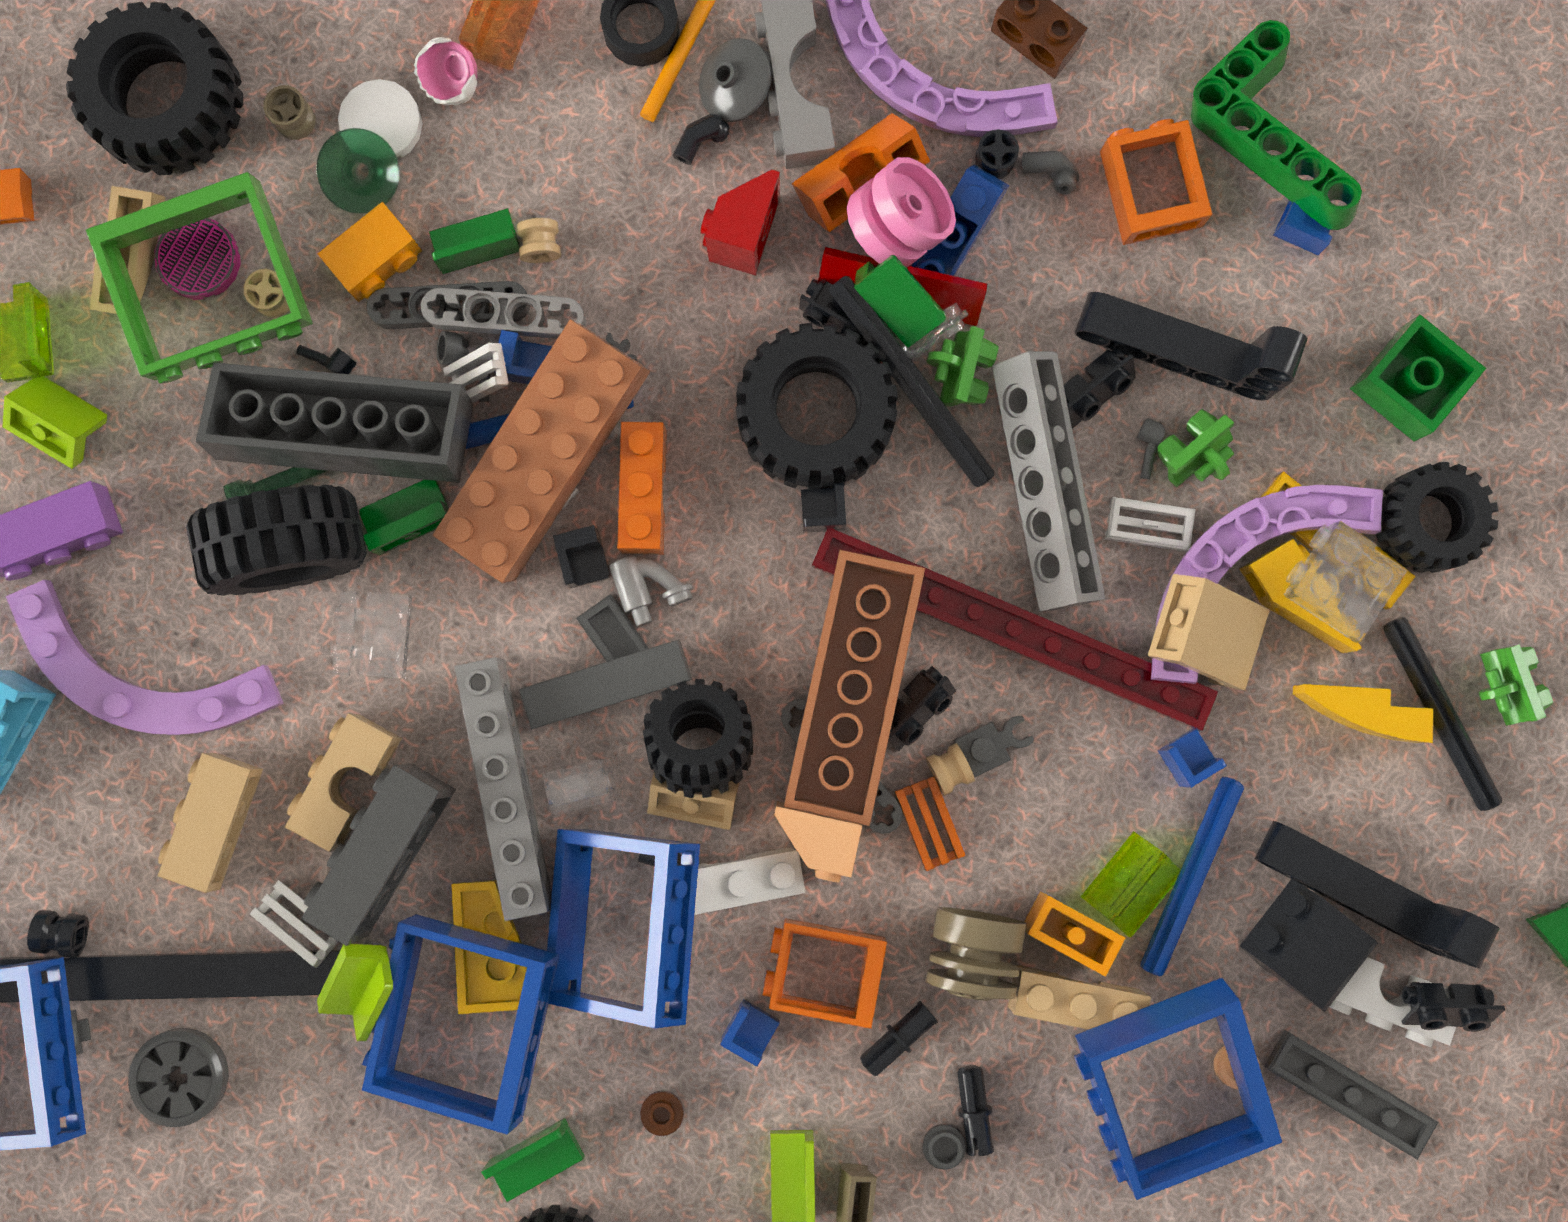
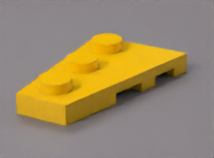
(484, 981)

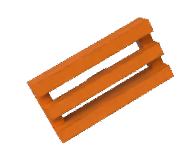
(942, 857)

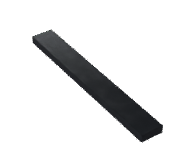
(184, 975)

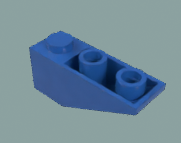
(974, 204)

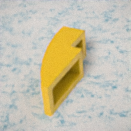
(1369, 711)

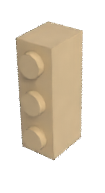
(208, 822)

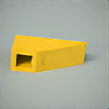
(1268, 581)

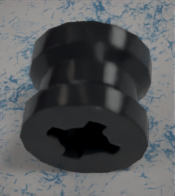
(999, 145)

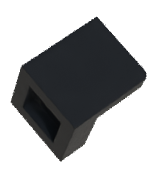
(823, 509)
(581, 556)

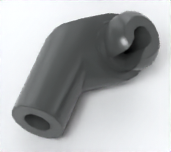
(1055, 165)

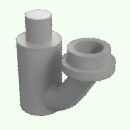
(633, 591)

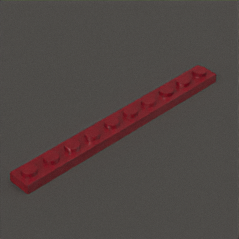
(1038, 638)

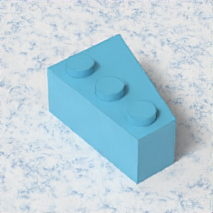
(21, 712)

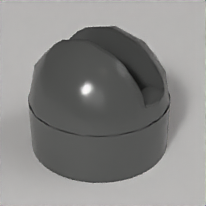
(451, 347)

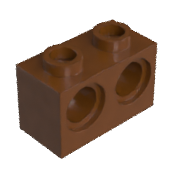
(1039, 32)

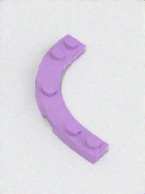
(925, 101)
(1262, 520)
(118, 701)

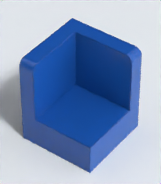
(1302, 230)
(521, 357)
(1190, 759)
(749, 1032)

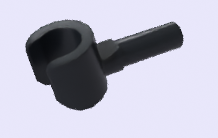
(338, 362)

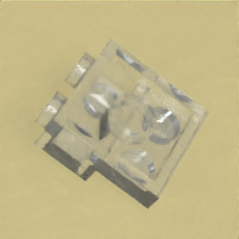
(1344, 580)

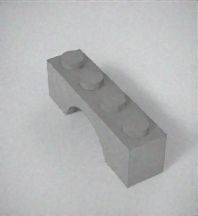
(804, 127)

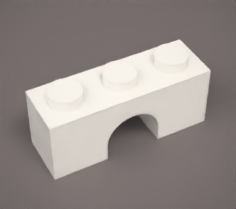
(749, 880)
(1365, 995)

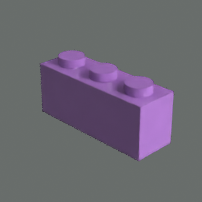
(55, 528)

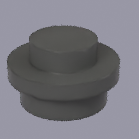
(944, 1146)

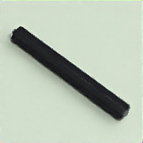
(1444, 715)

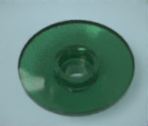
(338, 165)

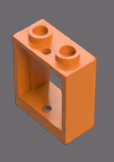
(1161, 222)
(869, 980)

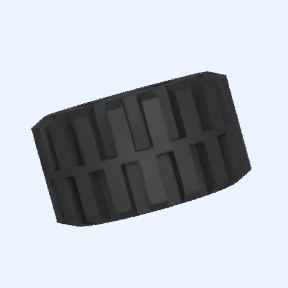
(1468, 509)
(698, 708)

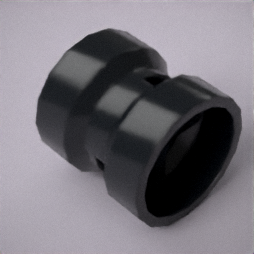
(57, 933)

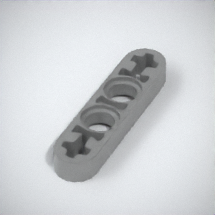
(504, 309)

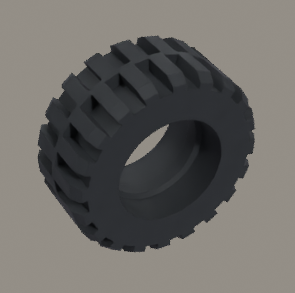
(122, 50)
(826, 353)
(275, 539)

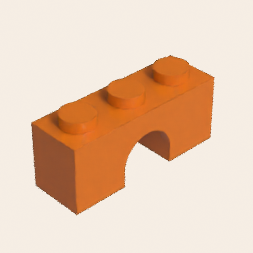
(828, 185)
(641, 488)

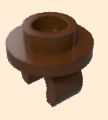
(662, 1113)

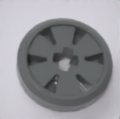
(158, 1095)

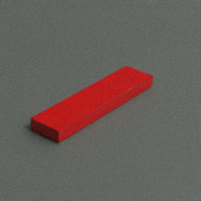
(941, 287)

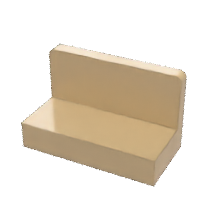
(710, 811)

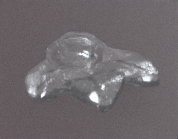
(951, 325)

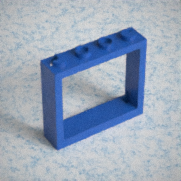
(668, 931)
(48, 1055)
(380, 1073)
(1202, 1150)

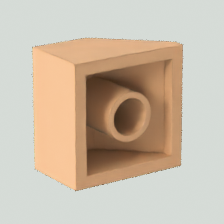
(821, 841)

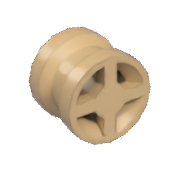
(538, 240)
(260, 287)
(950, 769)

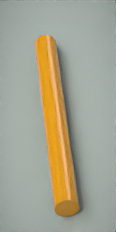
(676, 59)

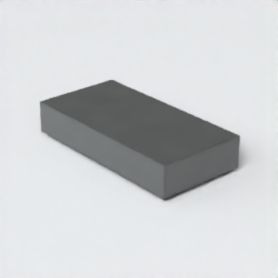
(611, 630)

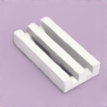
(474, 359)
(1146, 540)
(270, 902)

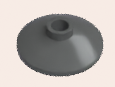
(746, 85)

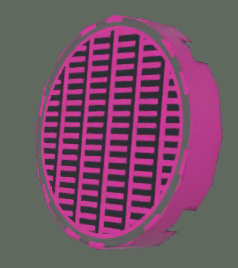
(197, 259)

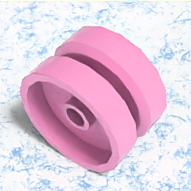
(901, 212)

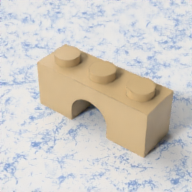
(320, 811)
(1072, 1002)

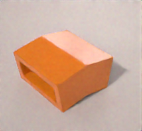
(15, 197)

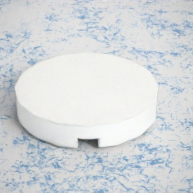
(385, 110)

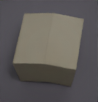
(848, 1177)

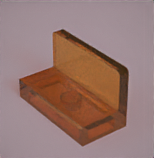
(497, 29)

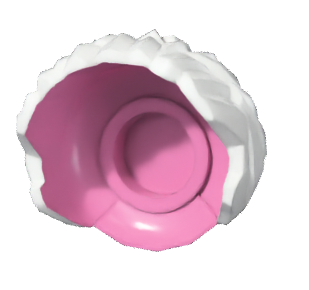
(446, 71)

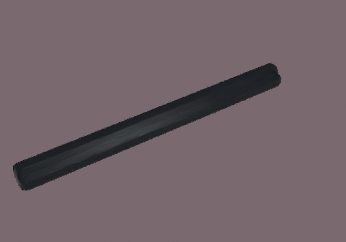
(912, 382)

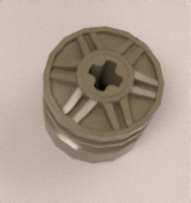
(976, 953)

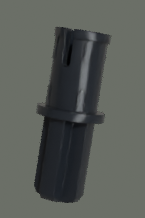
(898, 1039)
(975, 1111)

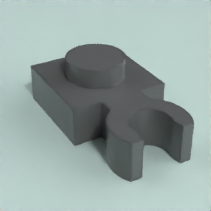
(986, 747)

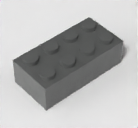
(377, 853)

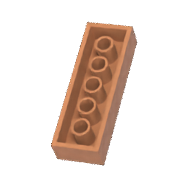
(541, 452)
(854, 687)

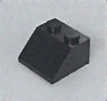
(1308, 945)

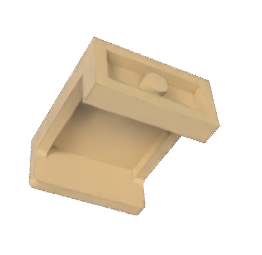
(1209, 630)

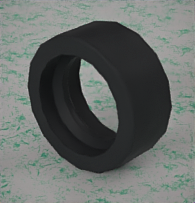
(644, 53)

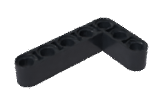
(1193, 351)
(1430, 925)

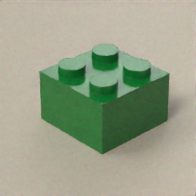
(1418, 378)

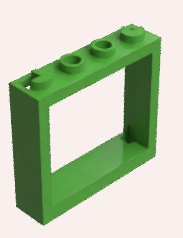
(173, 214)

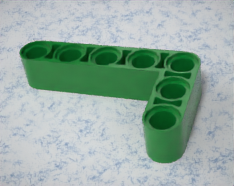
(1267, 132)

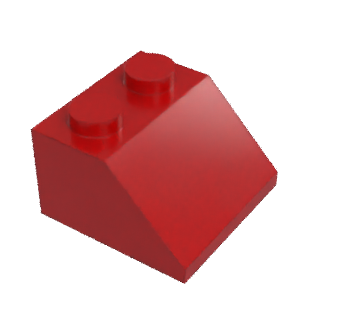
(742, 222)

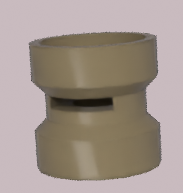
(284, 104)

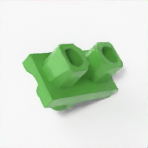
(957, 367)
(1203, 455)
(1513, 685)

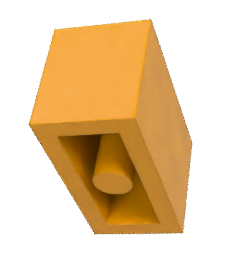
(370, 252)
(1073, 933)

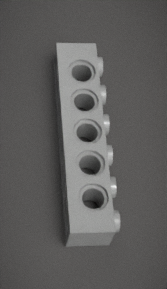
(1048, 481)
(504, 788)

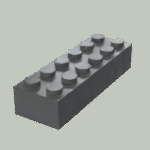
(336, 422)

